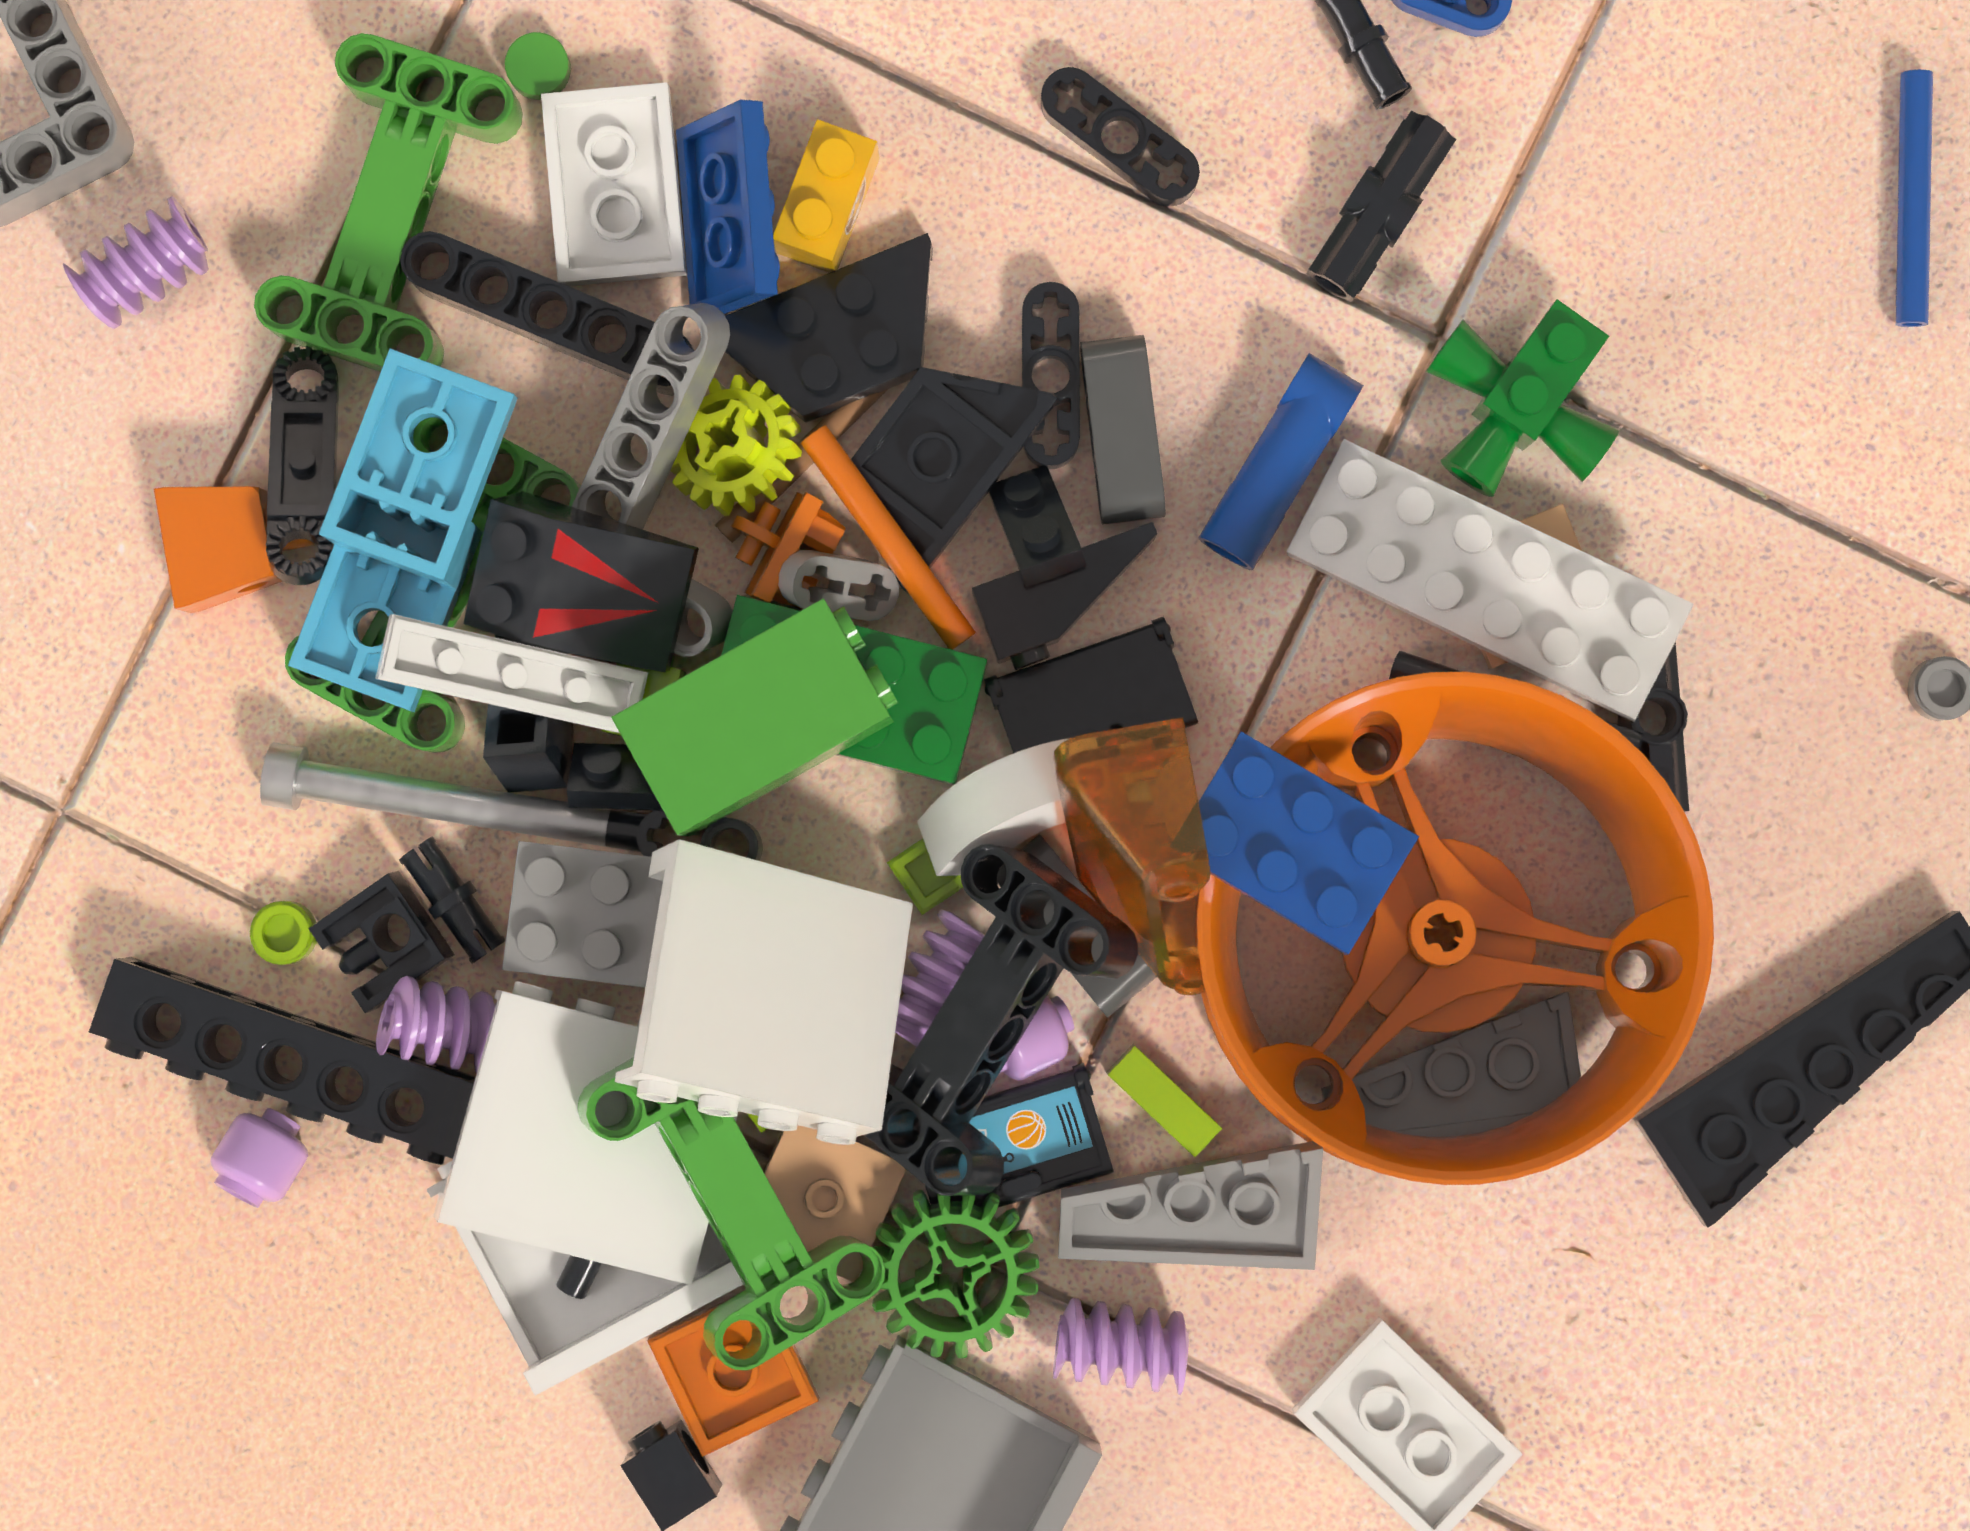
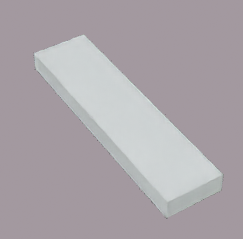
(507, 673)

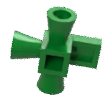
(1524, 398)

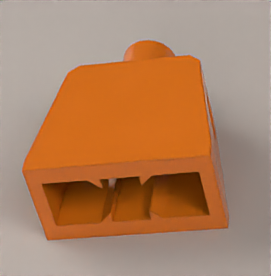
(215, 543)

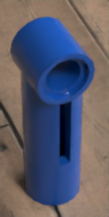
(1280, 462)

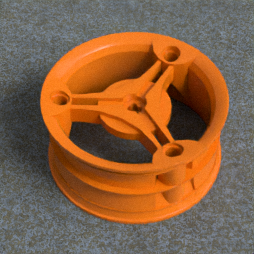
(1494, 926)

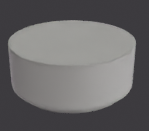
(1940, 688)

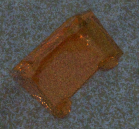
(1140, 838)

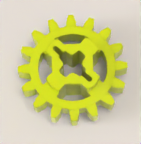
(747, 468)

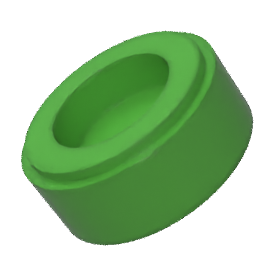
(537, 65)

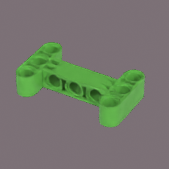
(389, 199)
(529, 475)
(747, 1223)

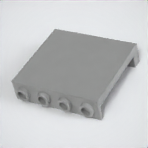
(944, 1456)

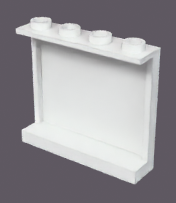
(770, 994)
(535, 1169)
(568, 1333)

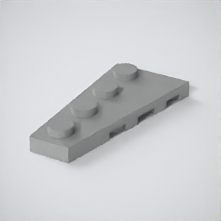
(1477, 1076)
(1213, 1212)

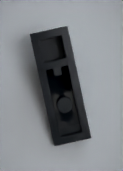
(1030, 618)
(527, 748)

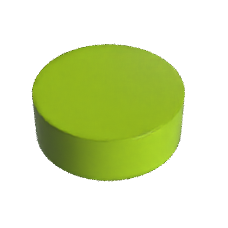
(282, 932)

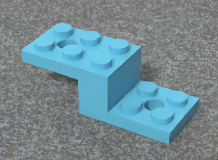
(402, 519)

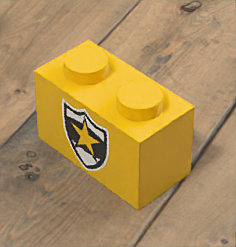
(826, 196)

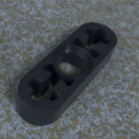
(1118, 110)
(1066, 328)

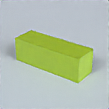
(1164, 1100)

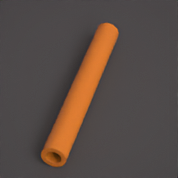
(888, 537)

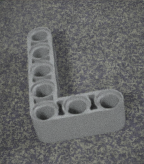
(70, 113)
(663, 433)

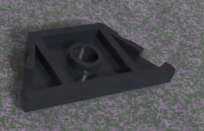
(839, 332)
(946, 450)

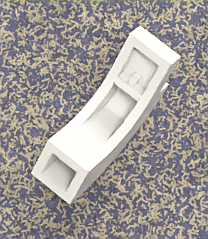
(993, 806)

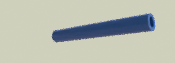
(1914, 198)

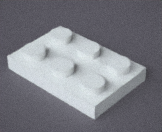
(613, 184)
(1406, 1431)

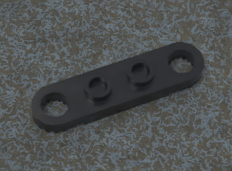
(301, 463)

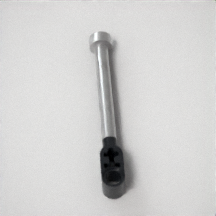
(291, 777)

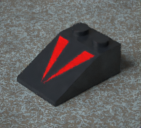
(579, 583)

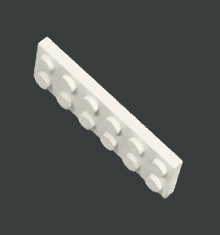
(1489, 580)

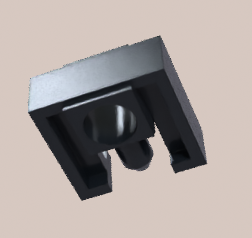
(371, 913)

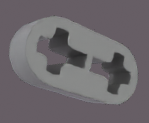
(841, 572)

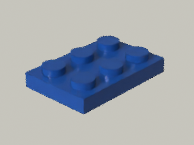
(728, 207)
(1299, 843)

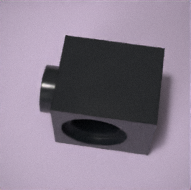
(669, 1473)

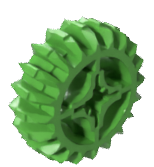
(979, 1256)

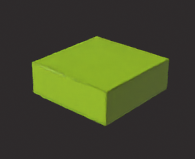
(919, 878)

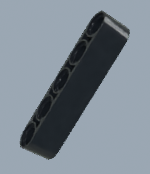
(523, 299)

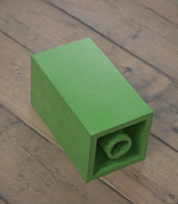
(756, 717)

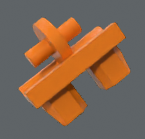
(801, 524)

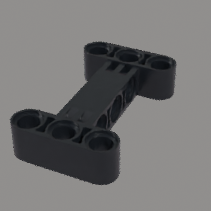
(991, 1013)

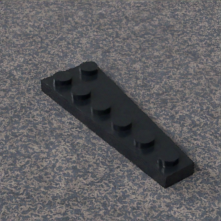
(1771, 1094)

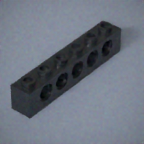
(128, 1022)

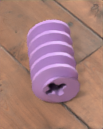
(140, 265)
(936, 975)
(435, 1021)
(1122, 1345)

